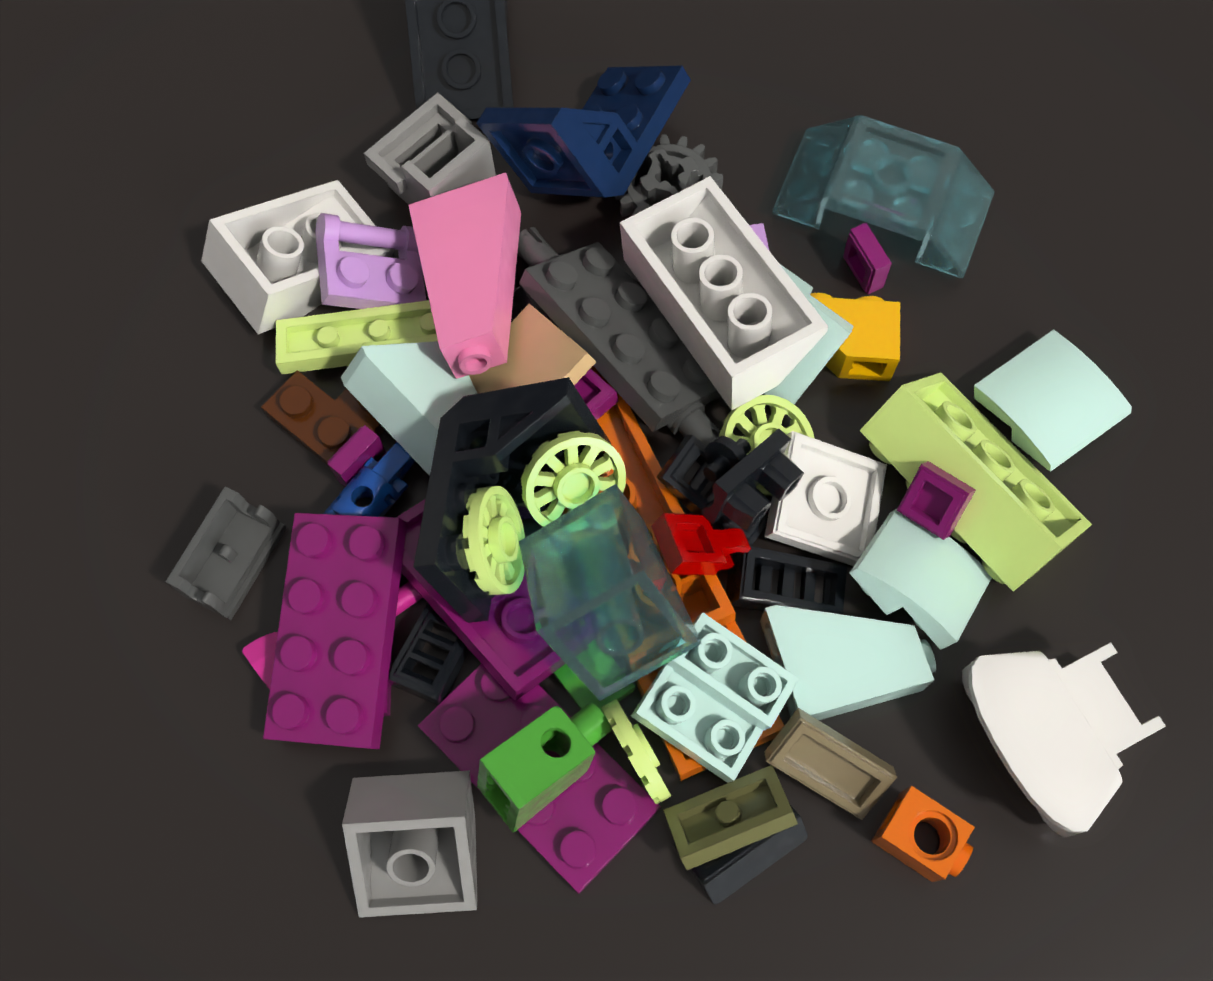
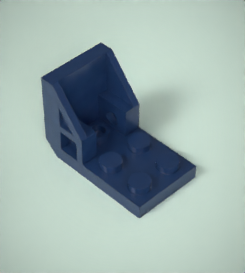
(593, 147)

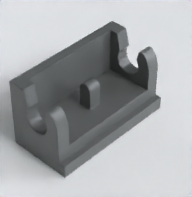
(226, 554)

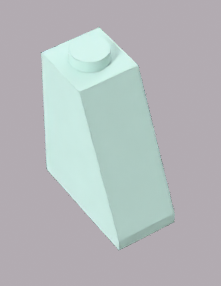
(407, 392)
(845, 659)

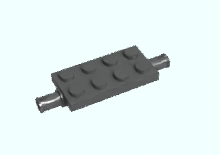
(622, 332)

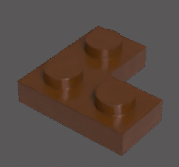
(316, 418)

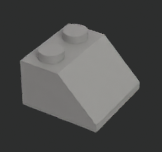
(412, 843)

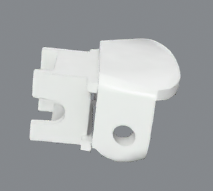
(1057, 730)

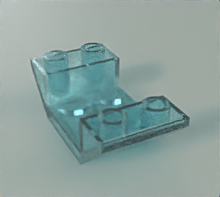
(892, 183)

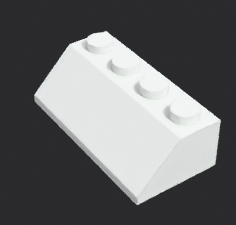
(721, 291)

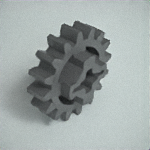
(668, 171)

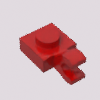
(694, 546)

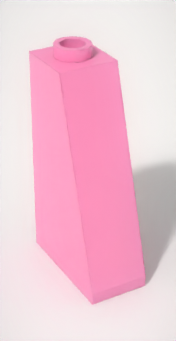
(469, 270)

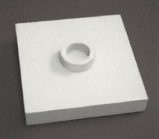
(833, 504)

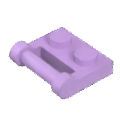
(367, 279)

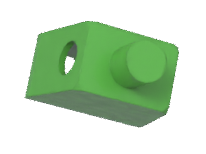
(524, 779)

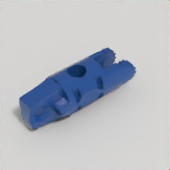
(376, 481)

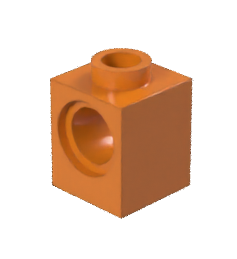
(898, 839)

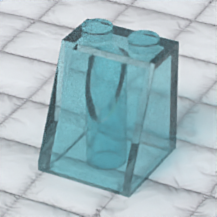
(605, 594)

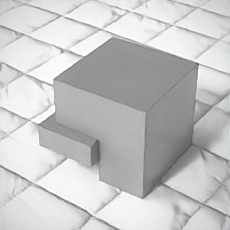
(431, 152)

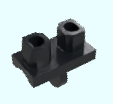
(741, 473)

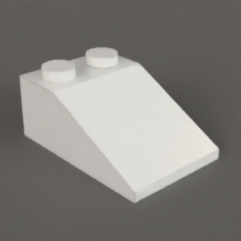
(269, 252)

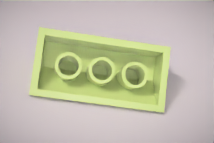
(1016, 513)

